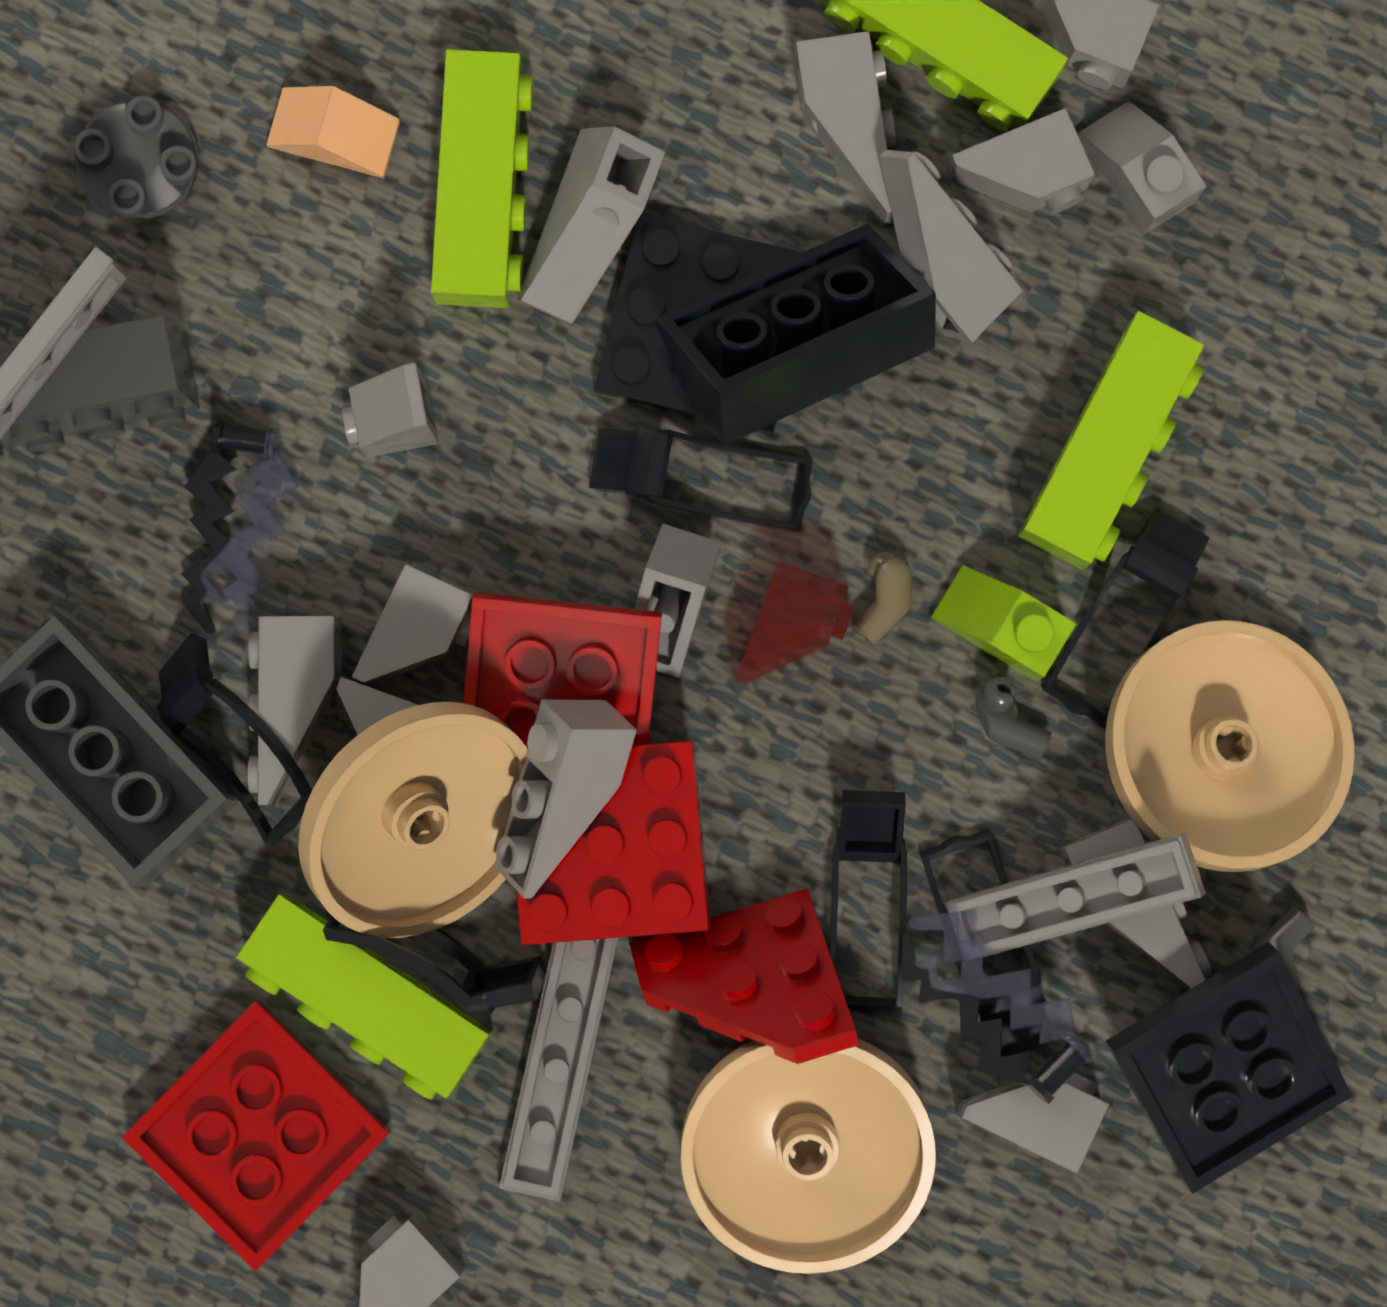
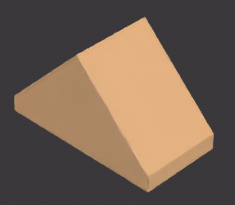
(333, 129)

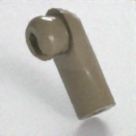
(893, 596)

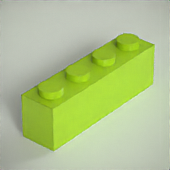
(962, 50)
(479, 179)
(1112, 440)
(364, 996)

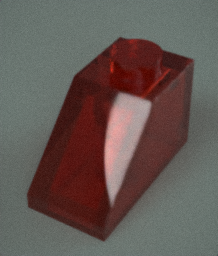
(794, 622)

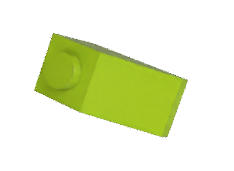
(1004, 622)

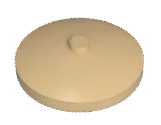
(1231, 743)
(411, 819)
(807, 1157)

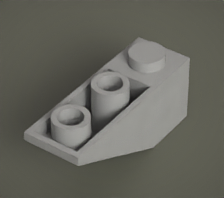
(842, 107)
(589, 219)
(944, 248)
(296, 683)
(565, 781)
(1152, 933)

